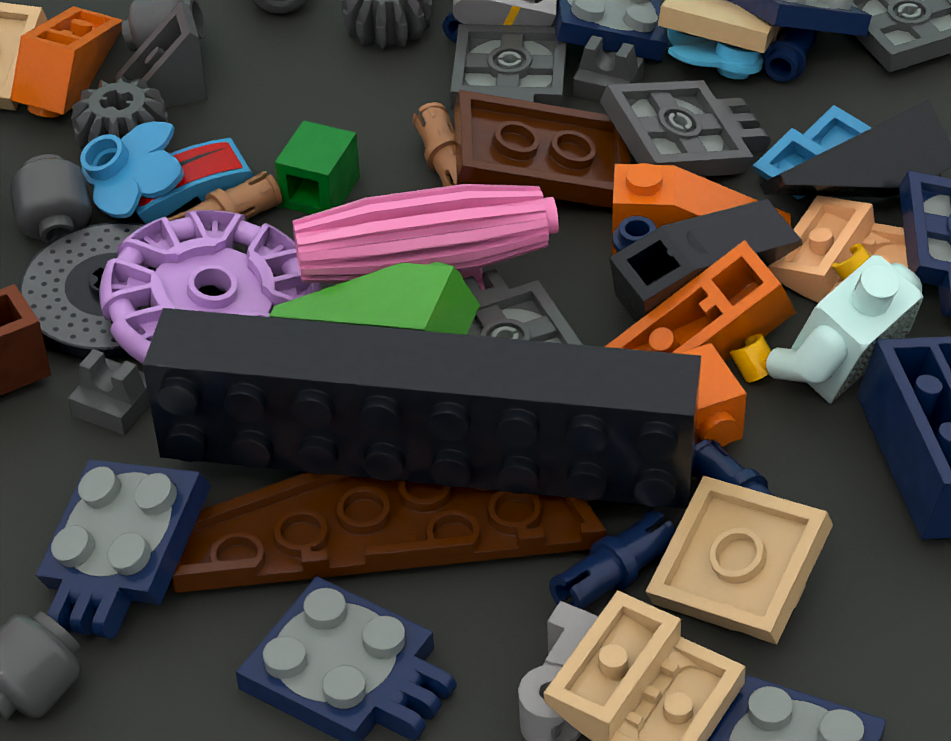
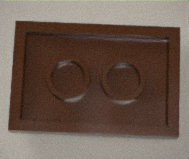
(539, 145)

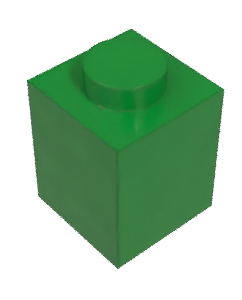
(317, 168)

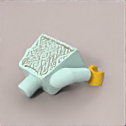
(842, 330)

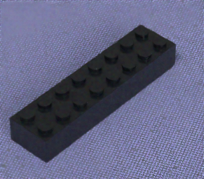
(425, 407)

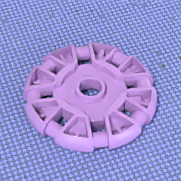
(194, 255)

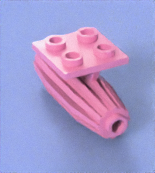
(448, 224)

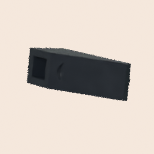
(680, 251)

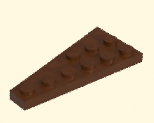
(371, 525)

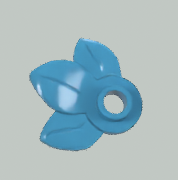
(130, 168)

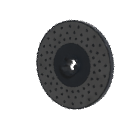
(65, 284)

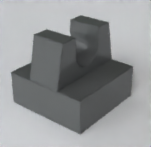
(605, 67)
(109, 393)

